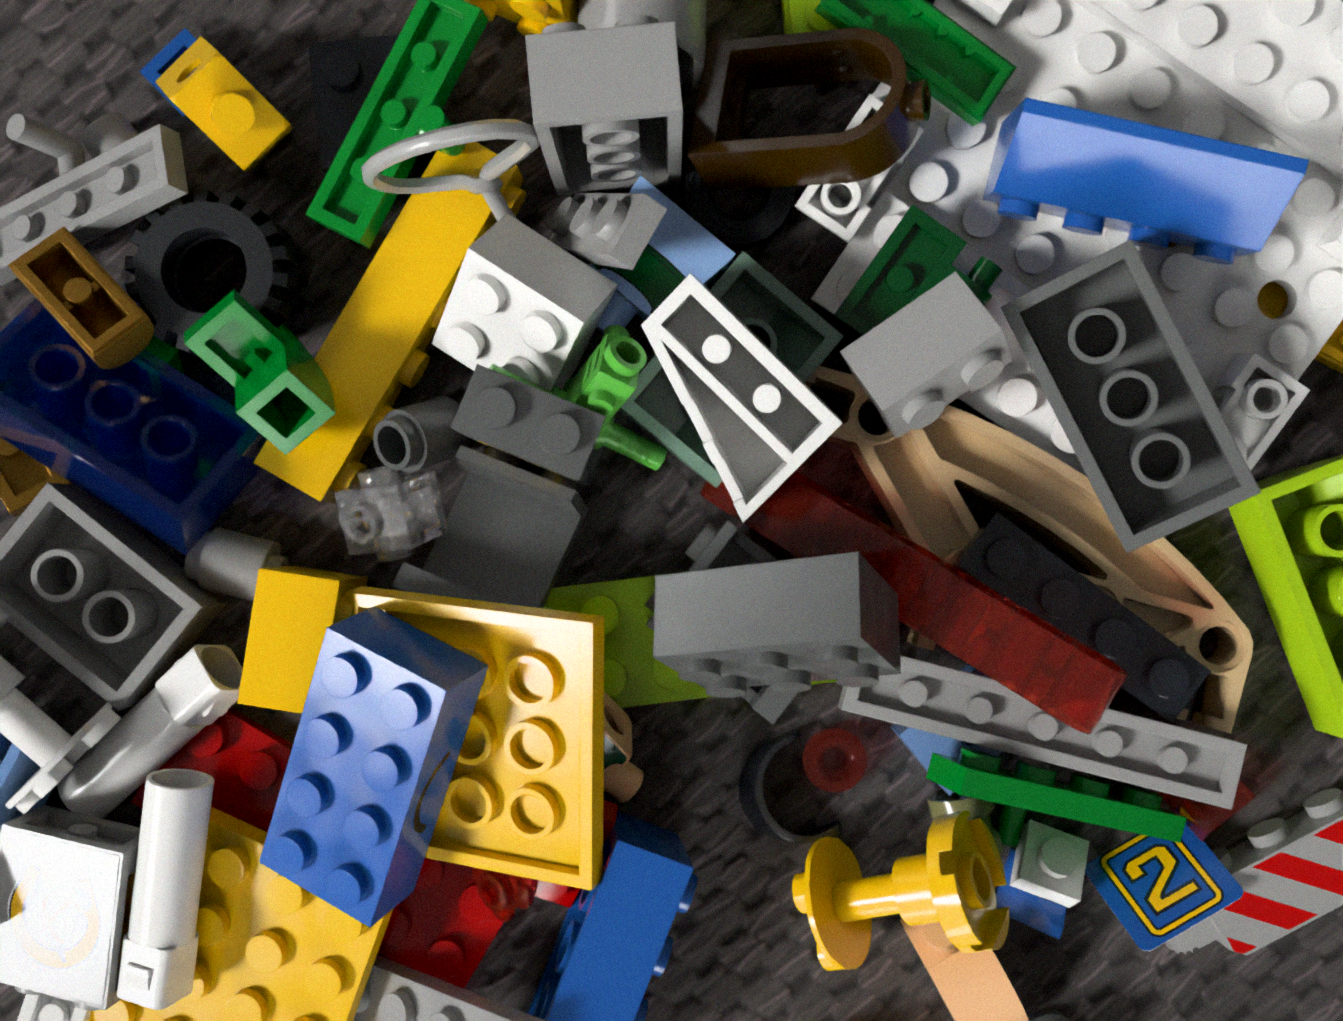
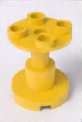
(944, 885)

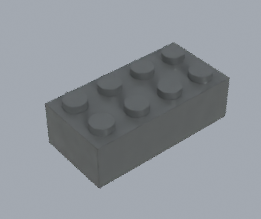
(1130, 397)

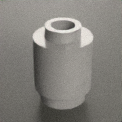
(230, 562)

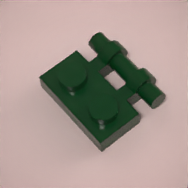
(906, 267)

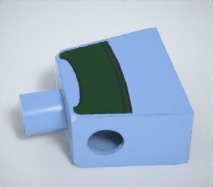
(673, 252)

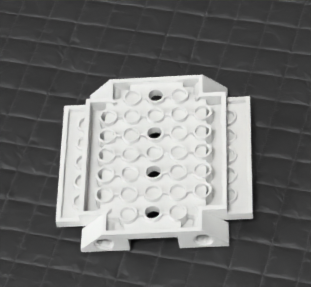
(1199, 67)

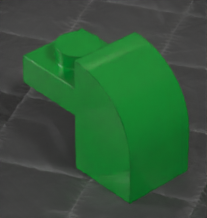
(273, 374)

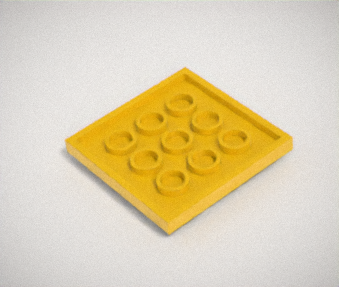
(534, 748)
(263, 943)

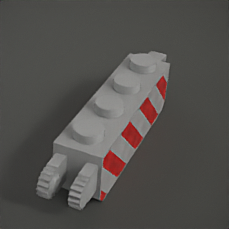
(1287, 879)

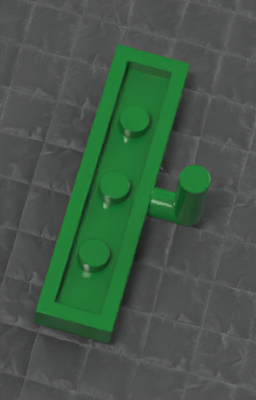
(401, 104)
(1035, 789)

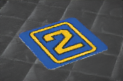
(1162, 886)

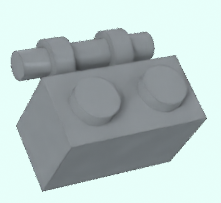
(928, 355)

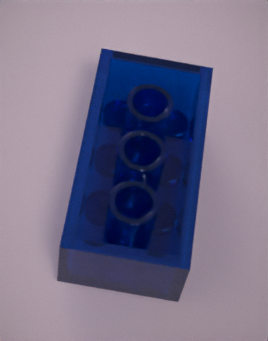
(124, 434)

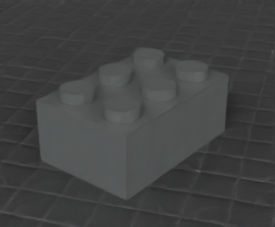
(778, 625)

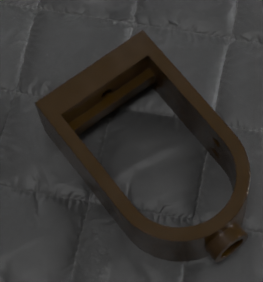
(796, 60)

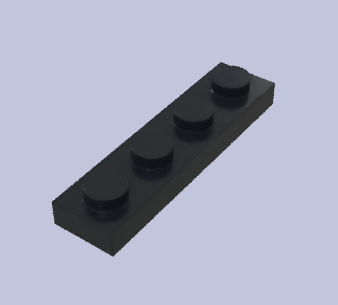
(1029, 574)

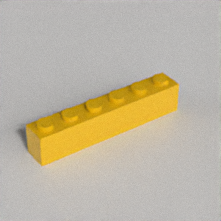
(390, 323)

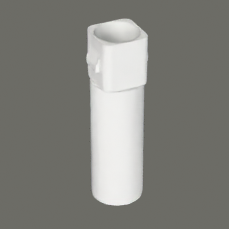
(155, 729)
(162, 932)

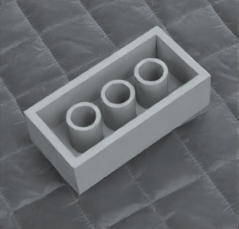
(607, 104)

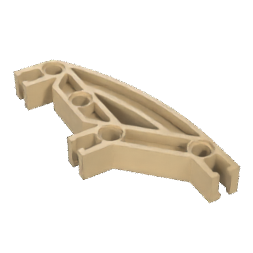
(918, 491)

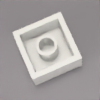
(522, 306)

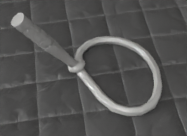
(486, 184)

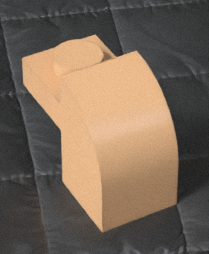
(968, 983)

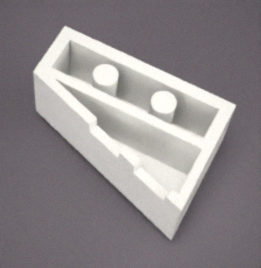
(739, 394)

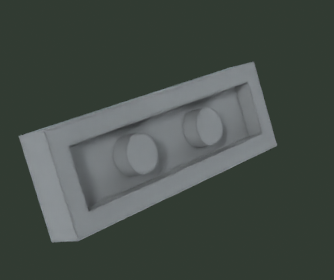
(606, 227)

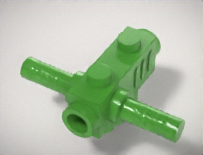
(604, 387)

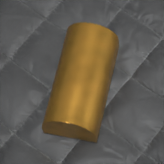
(84, 299)

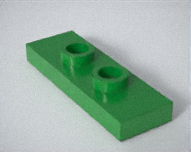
(958, 66)

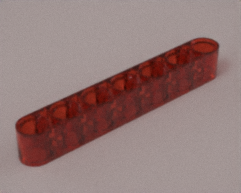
(943, 602)

